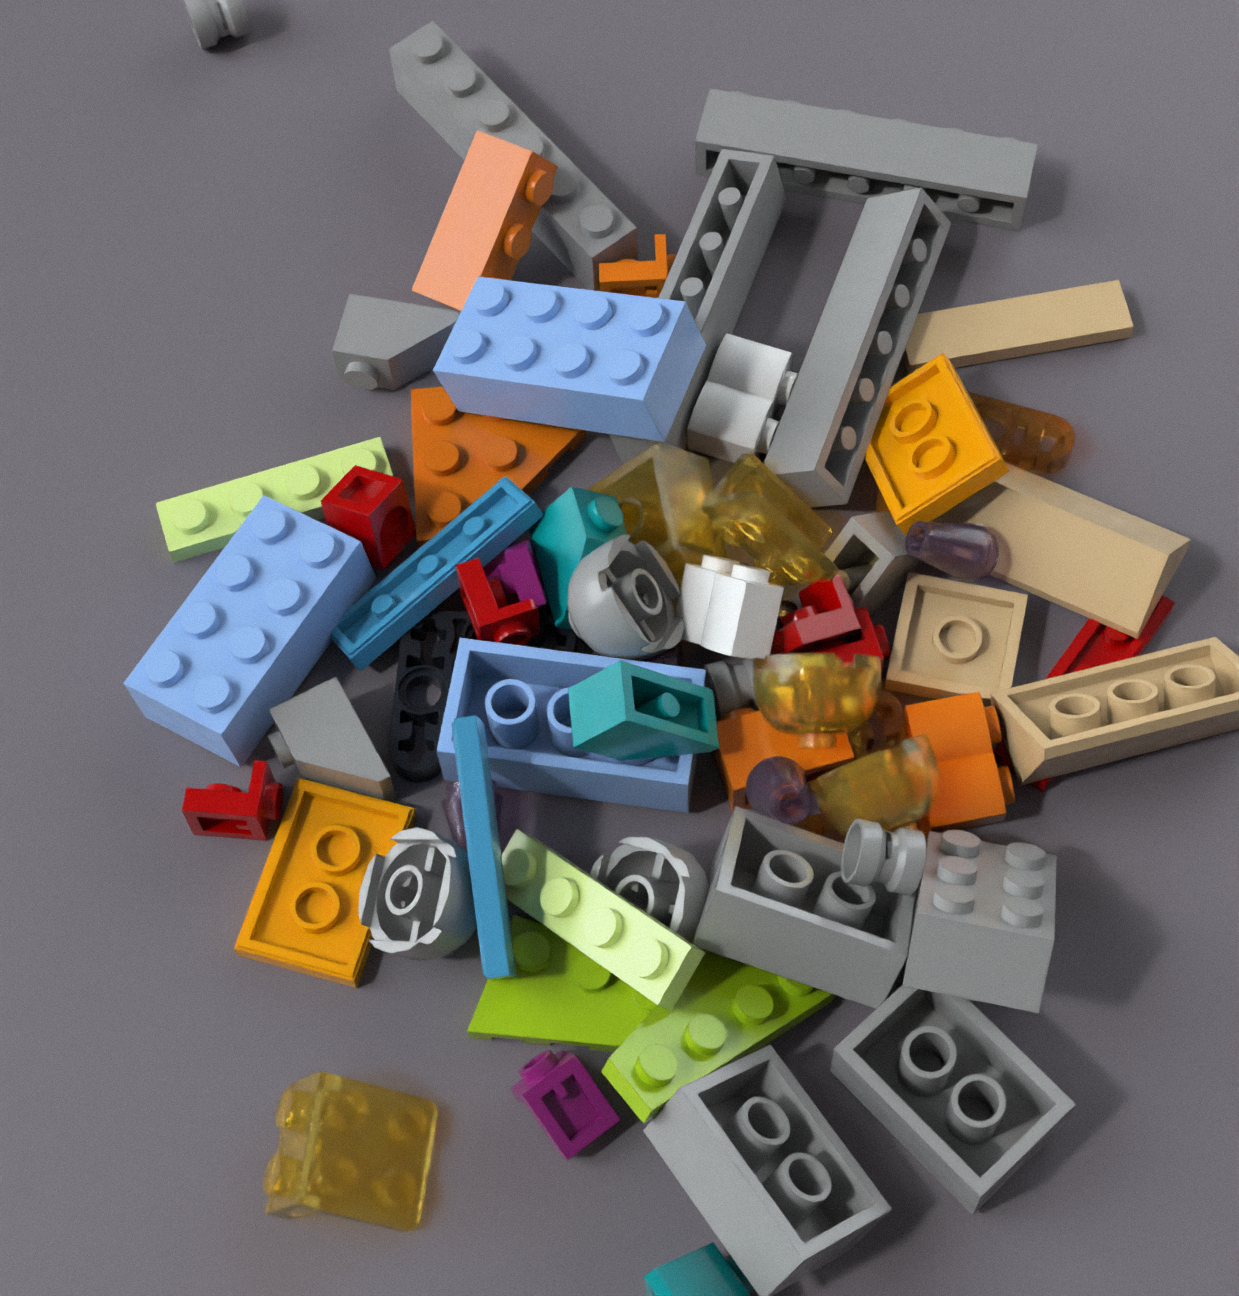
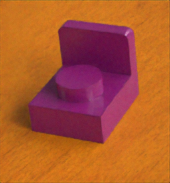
(518, 573)
(564, 1101)

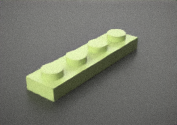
(211, 516)
(598, 920)

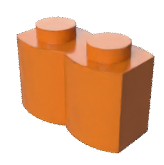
(962, 739)

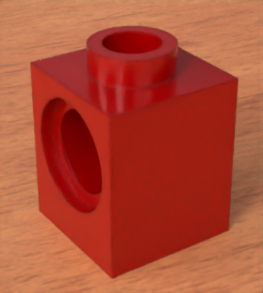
(372, 510)

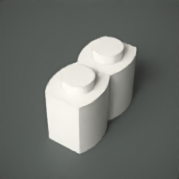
(741, 399)
(729, 607)

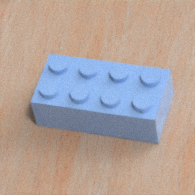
(571, 357)
(250, 630)
(529, 731)

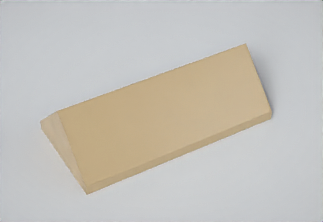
(1074, 548)
(1119, 709)

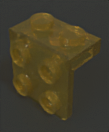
(770, 524)
(350, 1152)

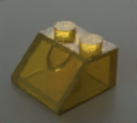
(661, 504)

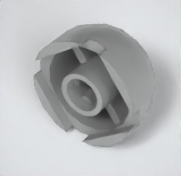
(624, 601)
(658, 880)
(419, 897)

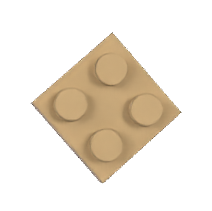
(955, 639)

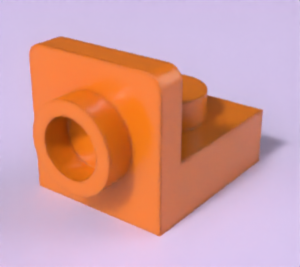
(636, 276)

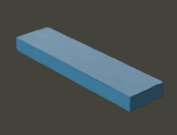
(431, 572)
(483, 848)

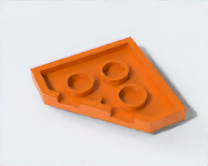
(468, 453)

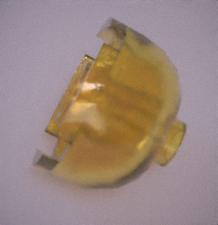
(816, 695)
(882, 787)

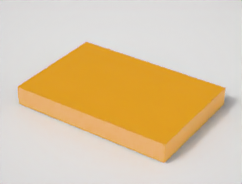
(931, 446)
(312, 880)

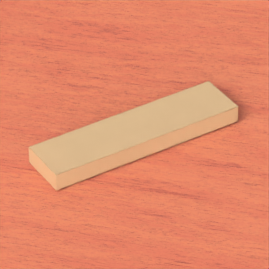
(1020, 326)

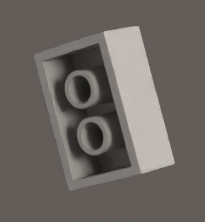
(786, 910)
(983, 921)
(951, 1090)
(766, 1170)

